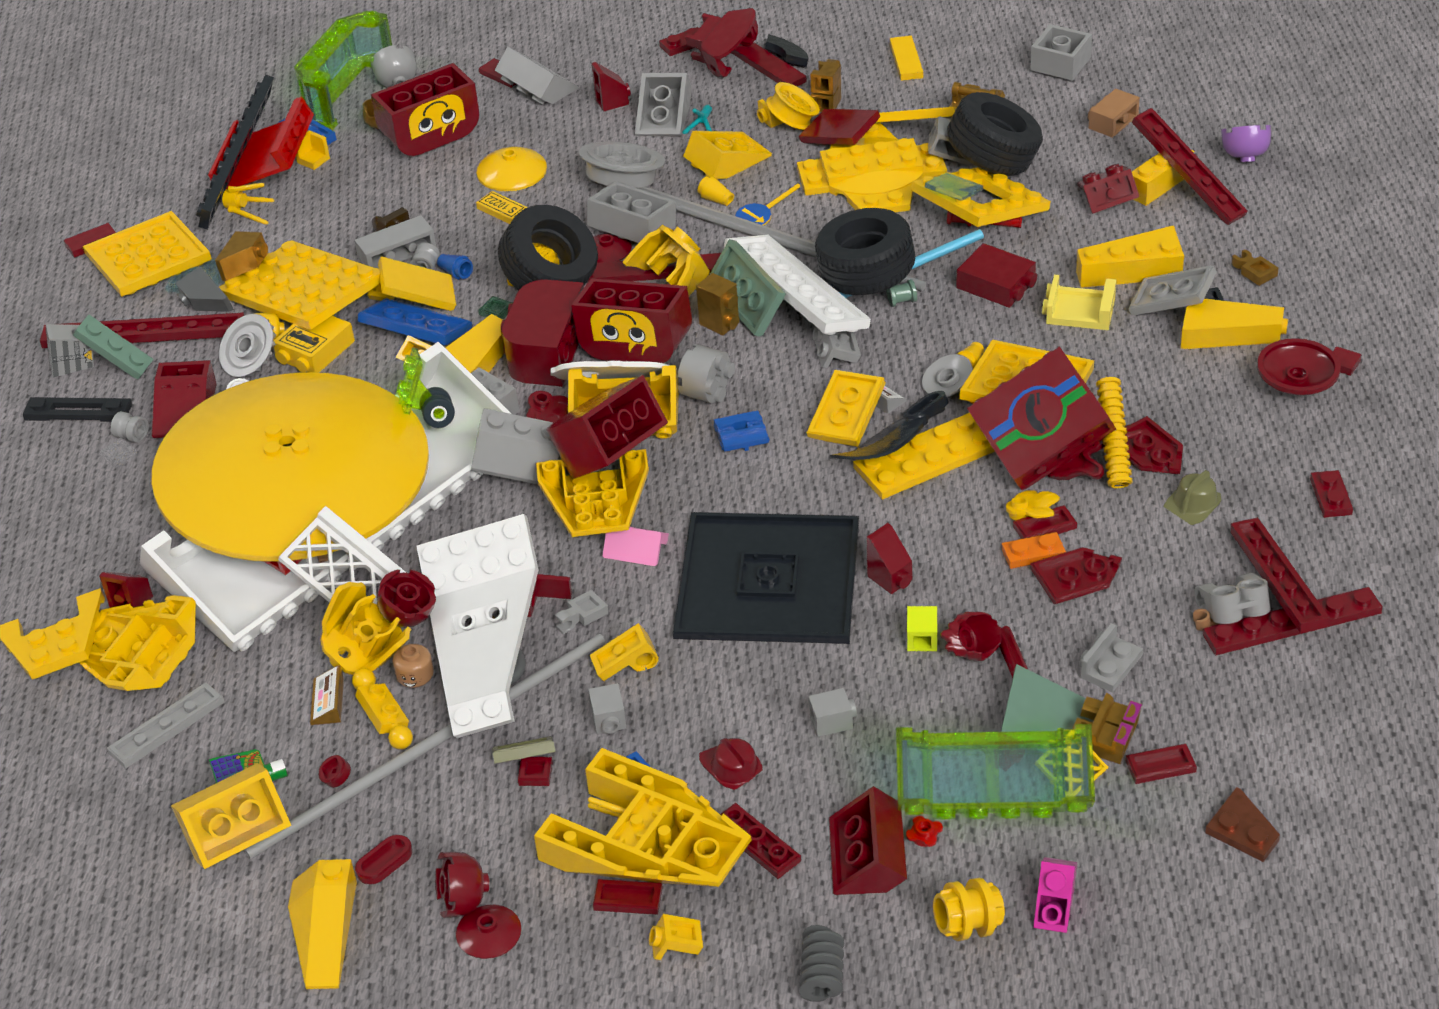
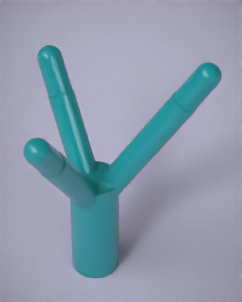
(702, 118)

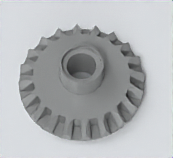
(246, 345)

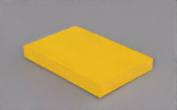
(416, 284)
(846, 408)

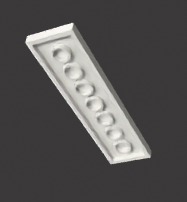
(803, 287)

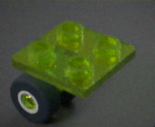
(433, 402)

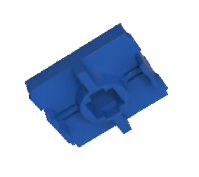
(741, 431)

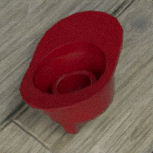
(731, 762)

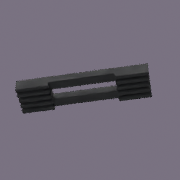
(44, 408)

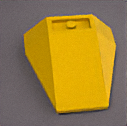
(596, 500)

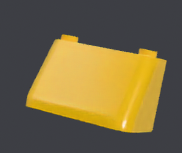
(663, 387)

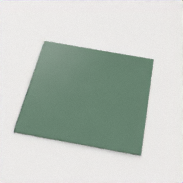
(1040, 704)

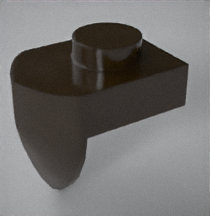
(391, 219)

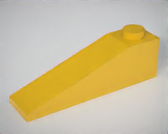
(321, 918)

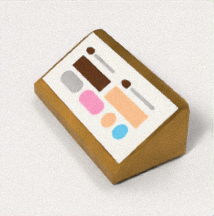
(327, 697)

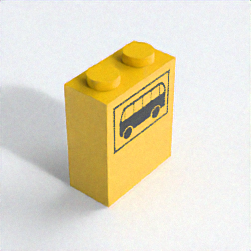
(313, 348)

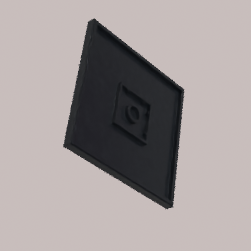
(768, 578)

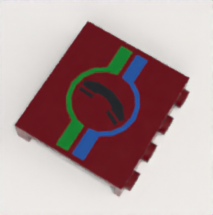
(1041, 418)

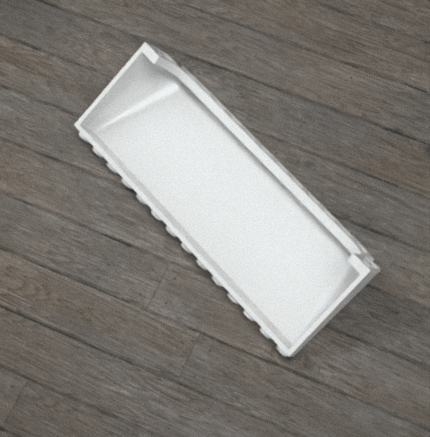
(248, 597)

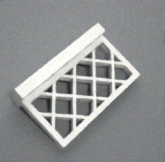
(344, 538)

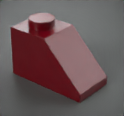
(609, 88)
(888, 560)
(125, 589)

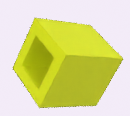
(921, 628)

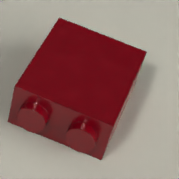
(996, 275)

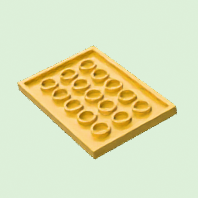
(302, 284)

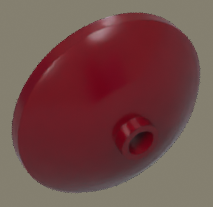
(1298, 366)

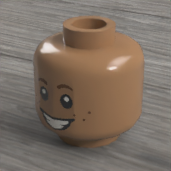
(413, 665)

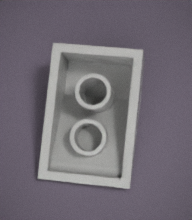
(663, 104)

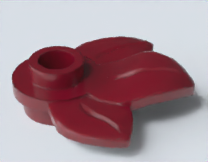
(550, 409)

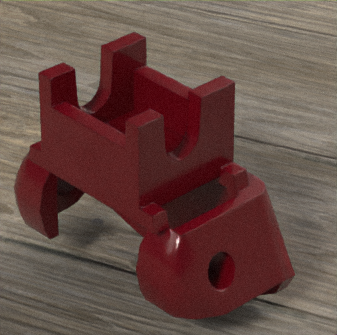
(721, 36)

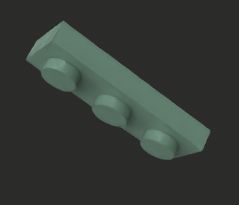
(113, 347)

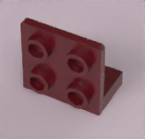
(1108, 188)

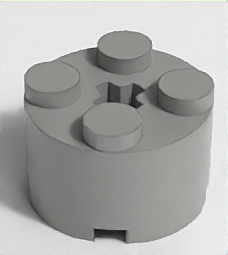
(705, 373)

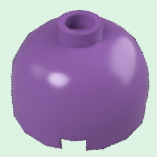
(1246, 142)

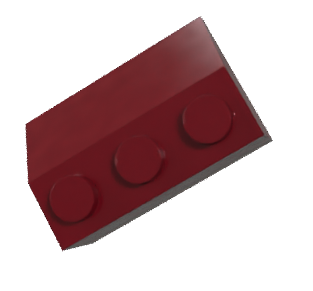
(867, 845)

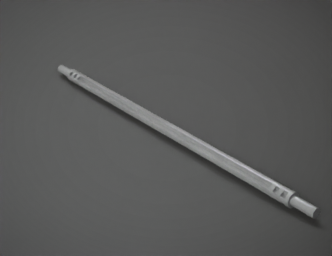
(750, 228)

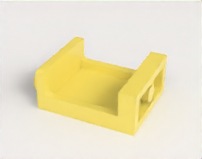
(1079, 306)

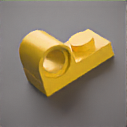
(629, 648)

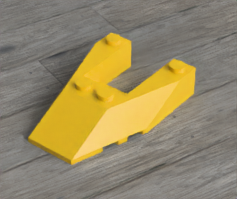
(659, 838)

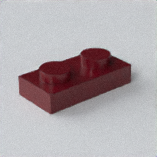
(677, 43)
(1331, 493)

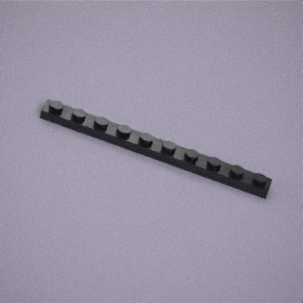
(233, 155)

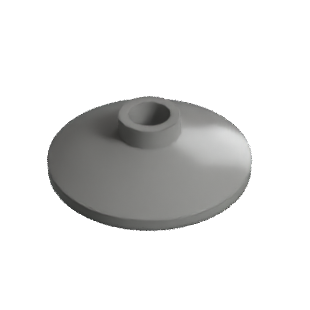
(947, 374)

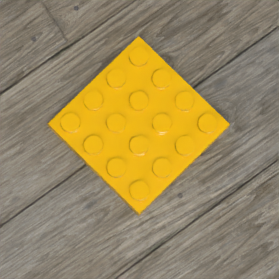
(147, 253)
(1003, 362)

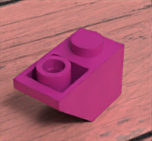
(1055, 894)

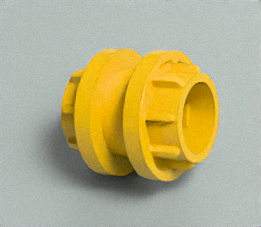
(967, 908)

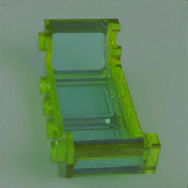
(339, 59)
(995, 772)

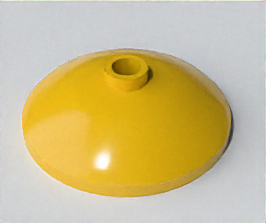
(511, 169)

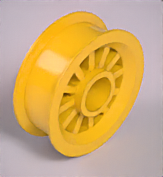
(792, 105)

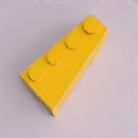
(1130, 258)

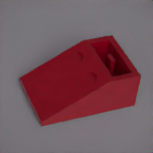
(179, 390)

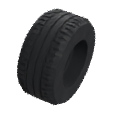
(994, 134)
(558, 231)
(865, 251)

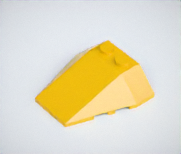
(141, 644)

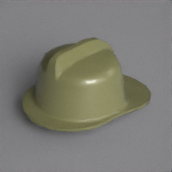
(1194, 498)

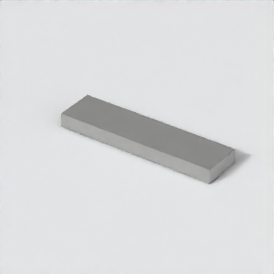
(165, 725)

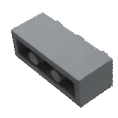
(394, 242)

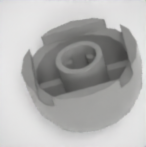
(394, 65)

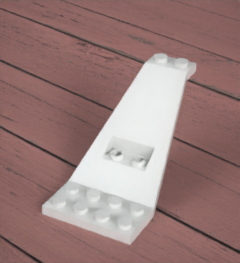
(473, 578)

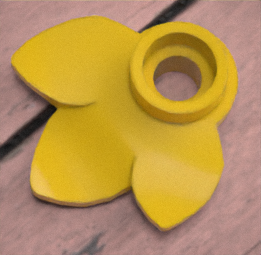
(1032, 504)

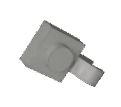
(583, 608)

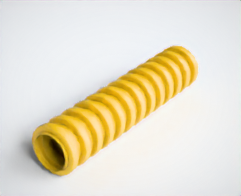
(1115, 447)

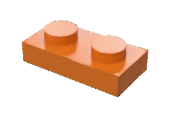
(1032, 549)

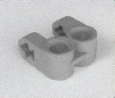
(1230, 602)

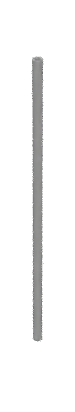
(416, 751)

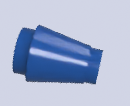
(456, 265)

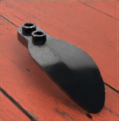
(901, 431)

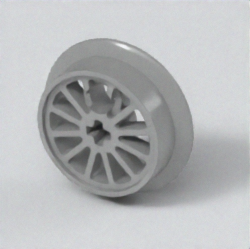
(621, 163)

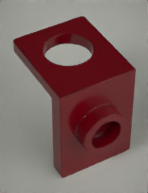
(550, 587)

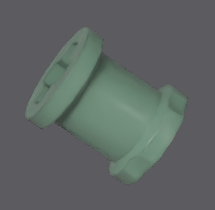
(902, 293)

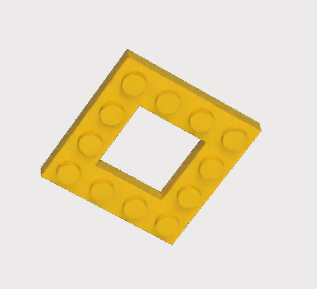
(1015, 200)

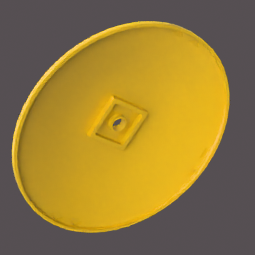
(249, 497)

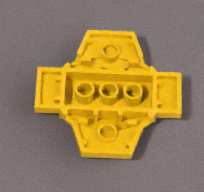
(871, 172)

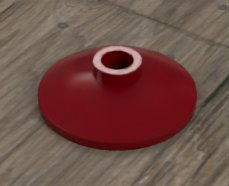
(611, 247)
(490, 940)

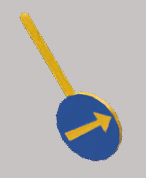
(760, 213)

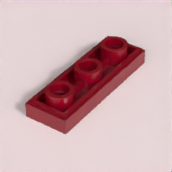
(764, 846)

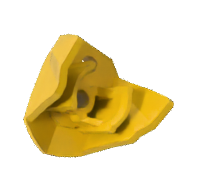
(666, 247)
(357, 626)

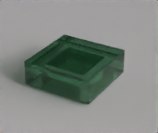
(495, 306)

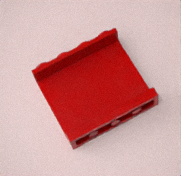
(270, 148)

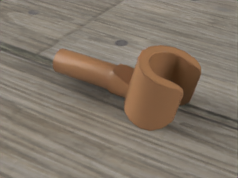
(1202, 619)

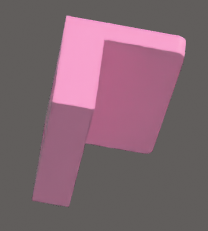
(634, 545)

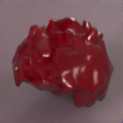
(972, 636)

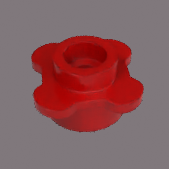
(924, 838)

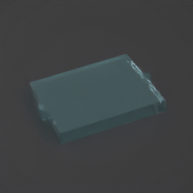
(954, 186)

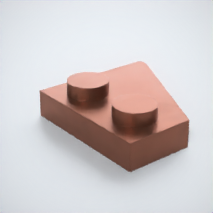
(1243, 827)

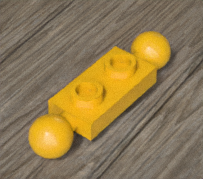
(382, 709)

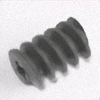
(821, 963)

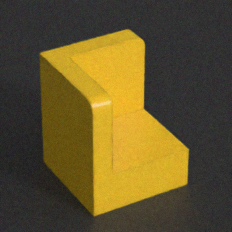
(313, 150)

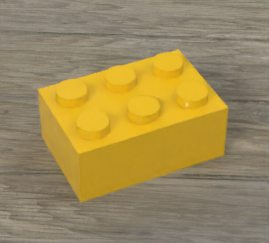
(231, 815)

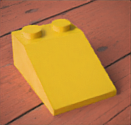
(723, 152)

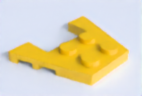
(56, 645)

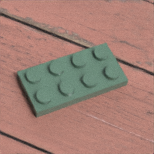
(756, 290)

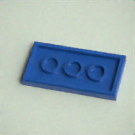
(415, 321)

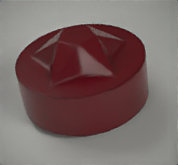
(334, 771)

